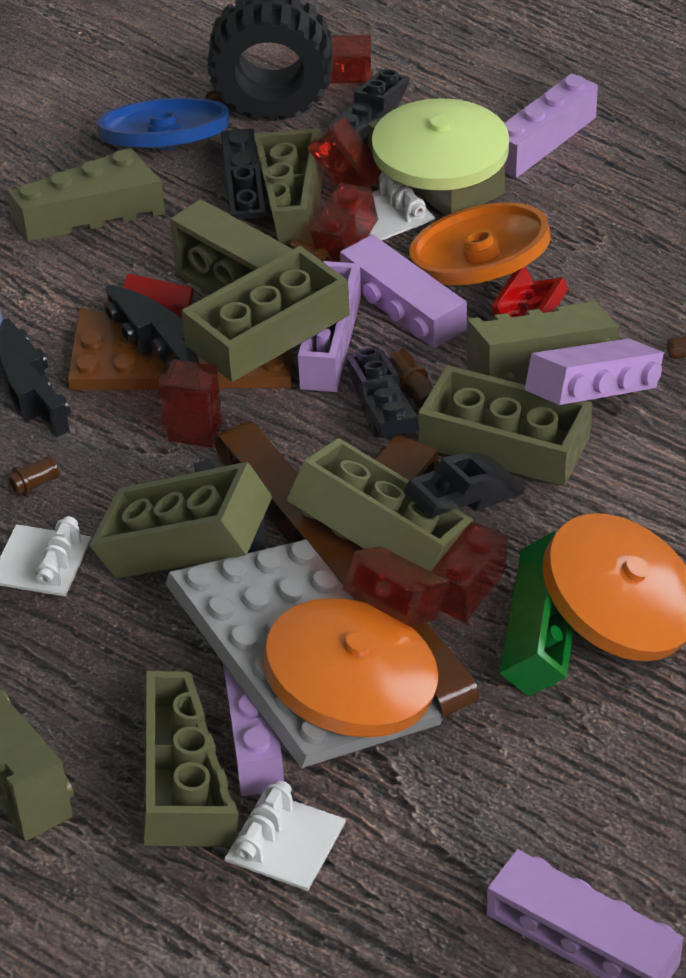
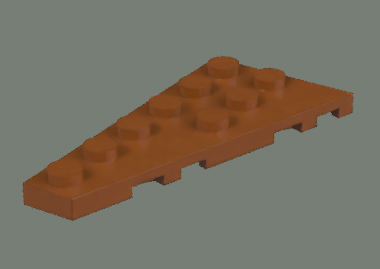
(108, 363)

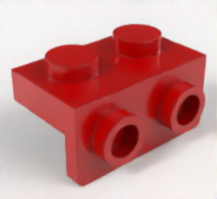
(524, 294)
(170, 295)

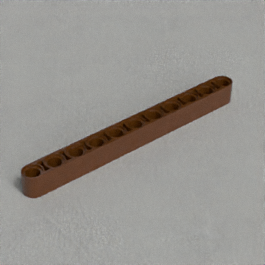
(248, 444)

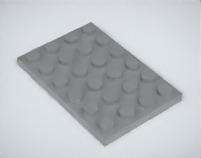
(234, 610)

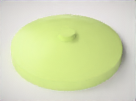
(440, 144)

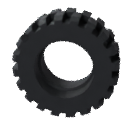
(264, 90)

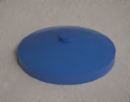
(163, 123)

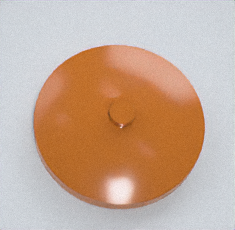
(481, 243)
(618, 586)
(350, 668)

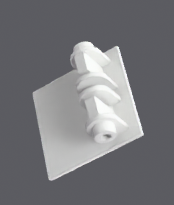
(397, 209)
(43, 557)
(285, 838)

